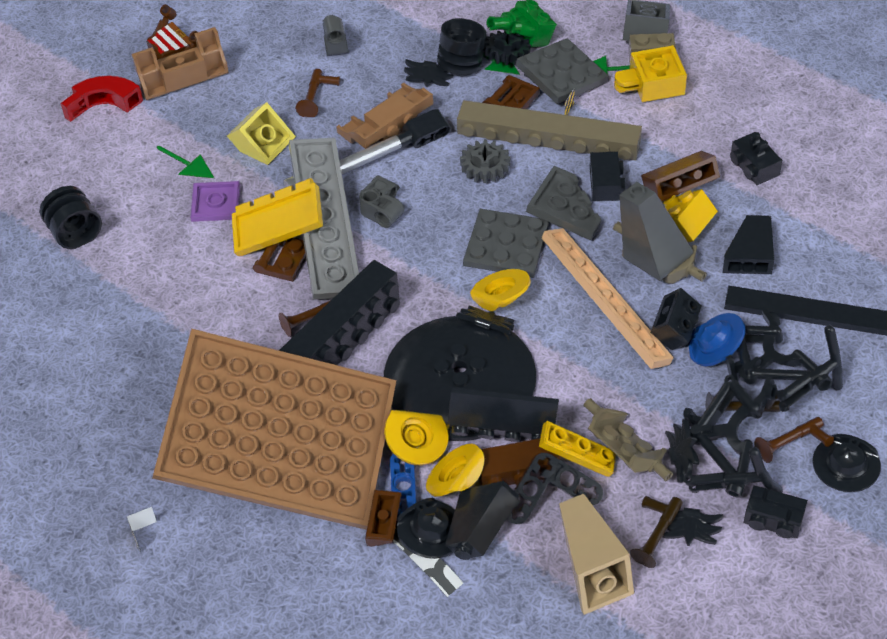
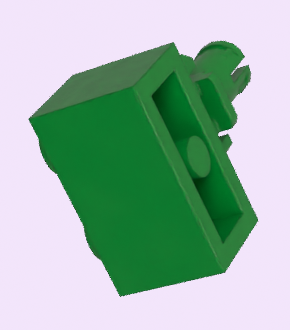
(526, 20)

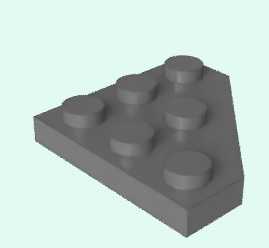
(564, 204)

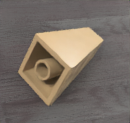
(596, 556)

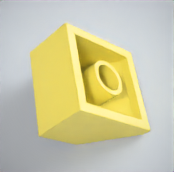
(261, 134)

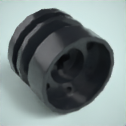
(461, 46)
(70, 217)

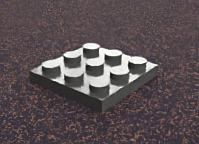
(561, 69)
(505, 242)

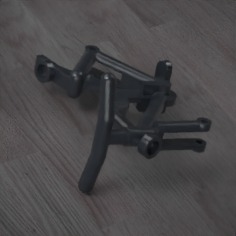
(754, 369)
(706, 431)

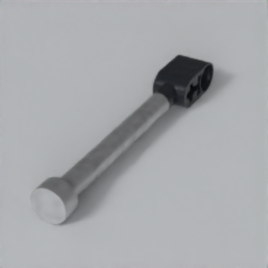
(417, 131)

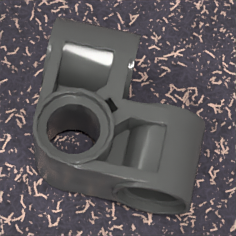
(334, 35)
(378, 201)

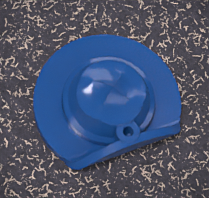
(716, 339)

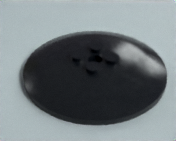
(429, 354)

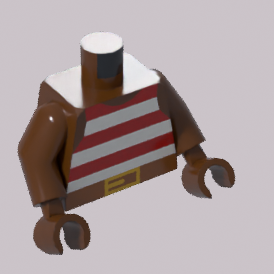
(168, 38)

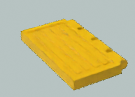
(277, 217)

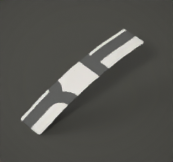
(435, 568)

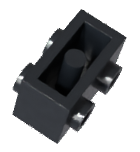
(676, 319)

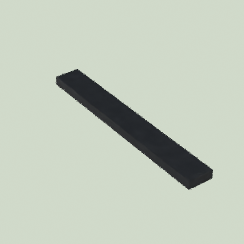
(807, 310)

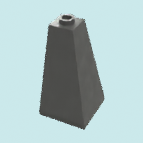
(650, 234)

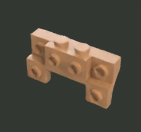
(180, 69)
(387, 117)

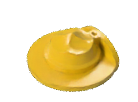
(500, 288)
(416, 436)
(456, 471)

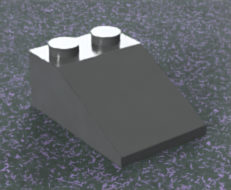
(646, 18)

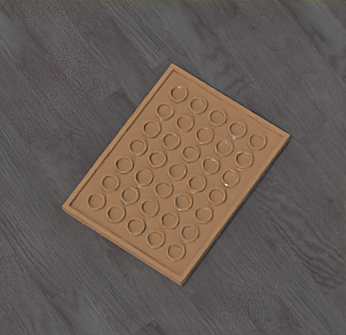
(276, 429)

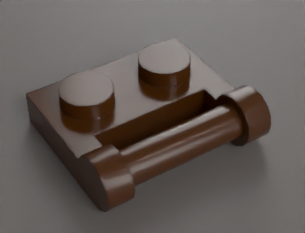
(520, 96)
(287, 263)

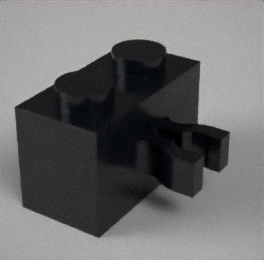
(755, 158)

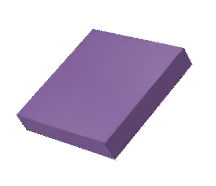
(214, 200)

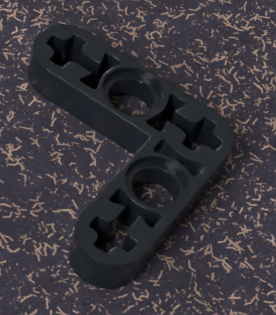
(551, 476)

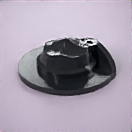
(847, 463)
(425, 528)

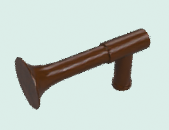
(307, 107)
(289, 322)
(811, 427)

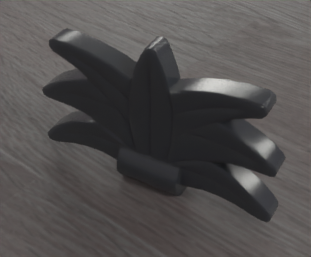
(427, 72)
(486, 320)
(681, 449)
(694, 525)

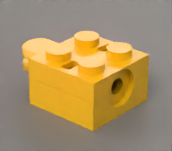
(653, 74)

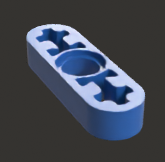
(407, 476)

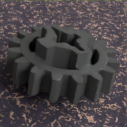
(496, 161)

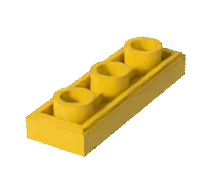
(577, 449)

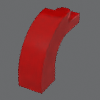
(101, 90)

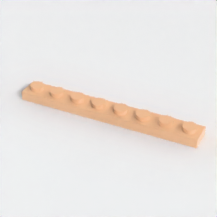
(607, 298)

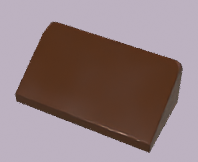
(382, 518)

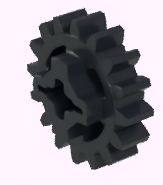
(506, 47)

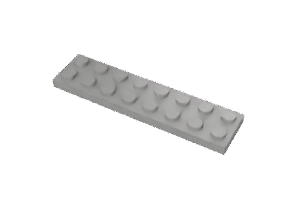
(331, 247)

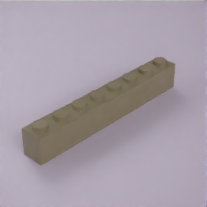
(548, 129)

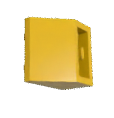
(691, 212)

